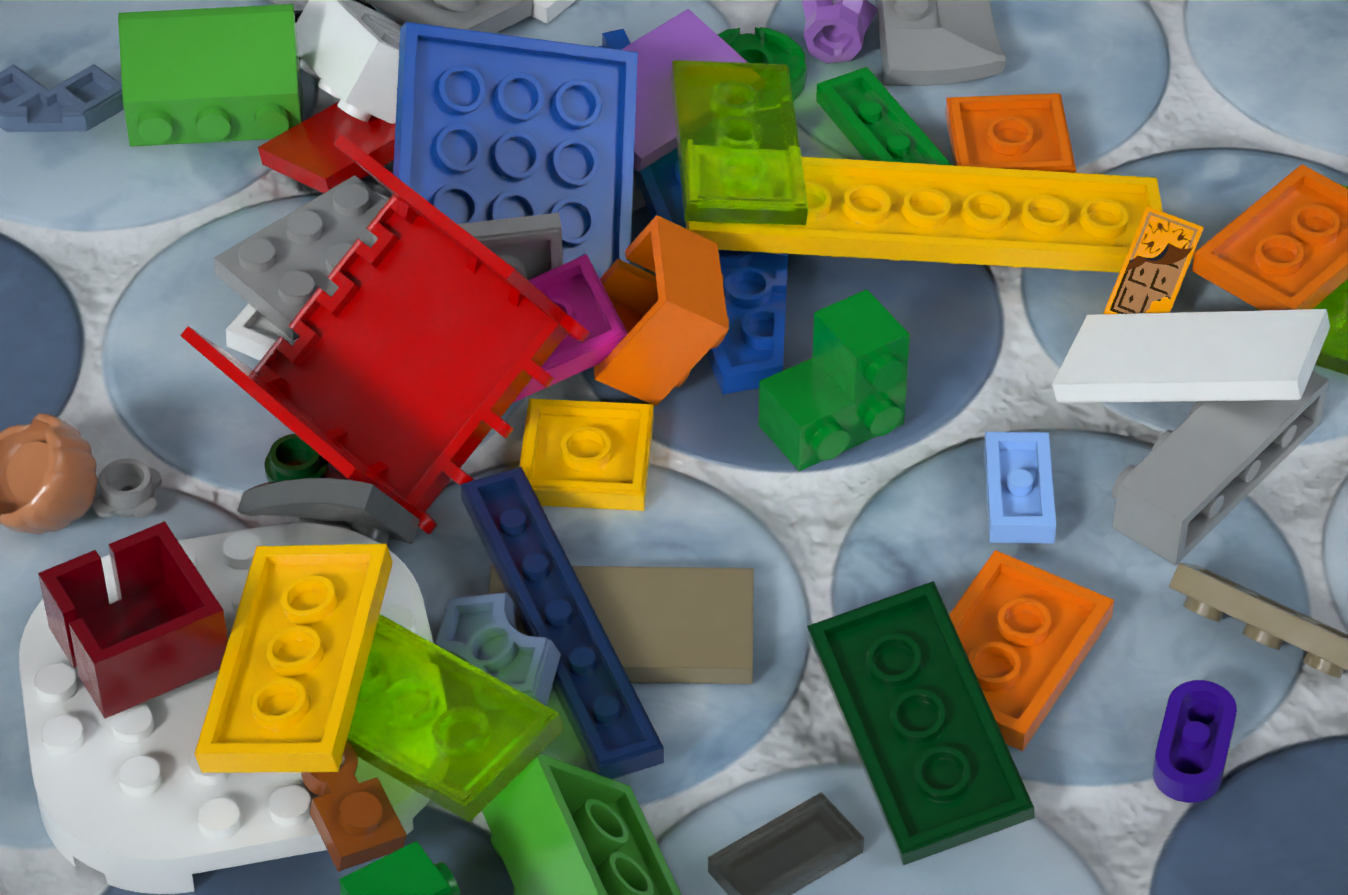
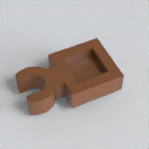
(353, 816)

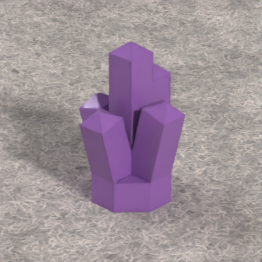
(836, 28)

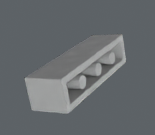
(1210, 467)

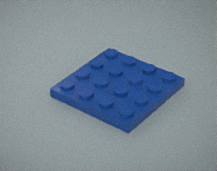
(520, 132)

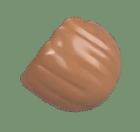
(45, 475)

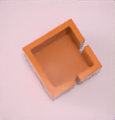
(667, 316)

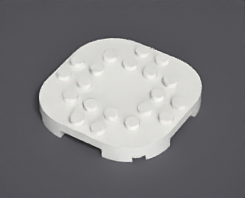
(129, 785)

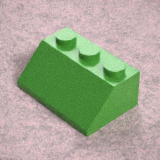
(210, 74)
(575, 835)

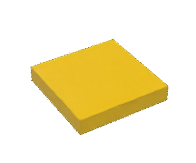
(588, 453)

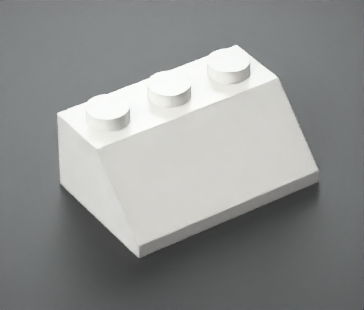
(352, 55)

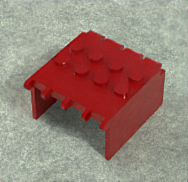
(407, 353)

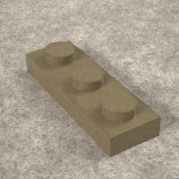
(1265, 618)

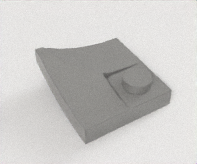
(937, 41)

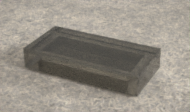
(787, 851)

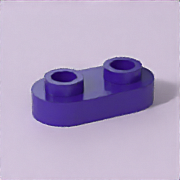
(1192, 746)

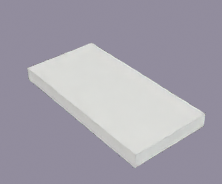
(1192, 356)

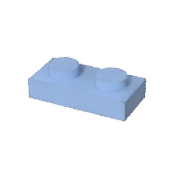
(1019, 487)

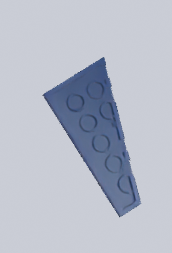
(752, 290)

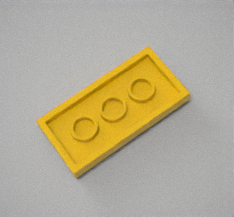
(295, 659)

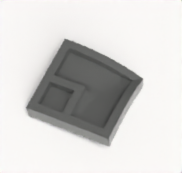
(333, 501)

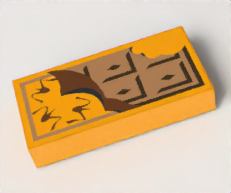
(1154, 264)

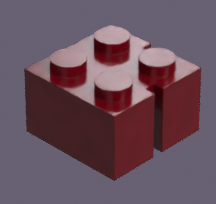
(148, 641)

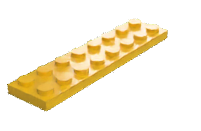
(955, 216)

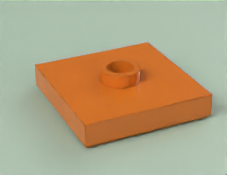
(1010, 132)

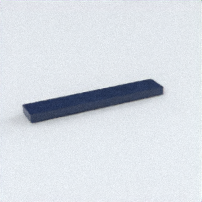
(555, 606)

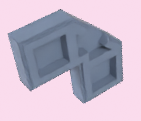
(69, 106)

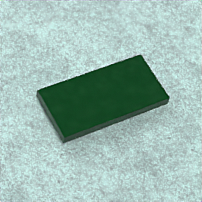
(920, 723)

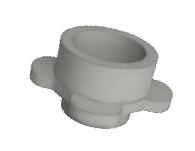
(127, 489)

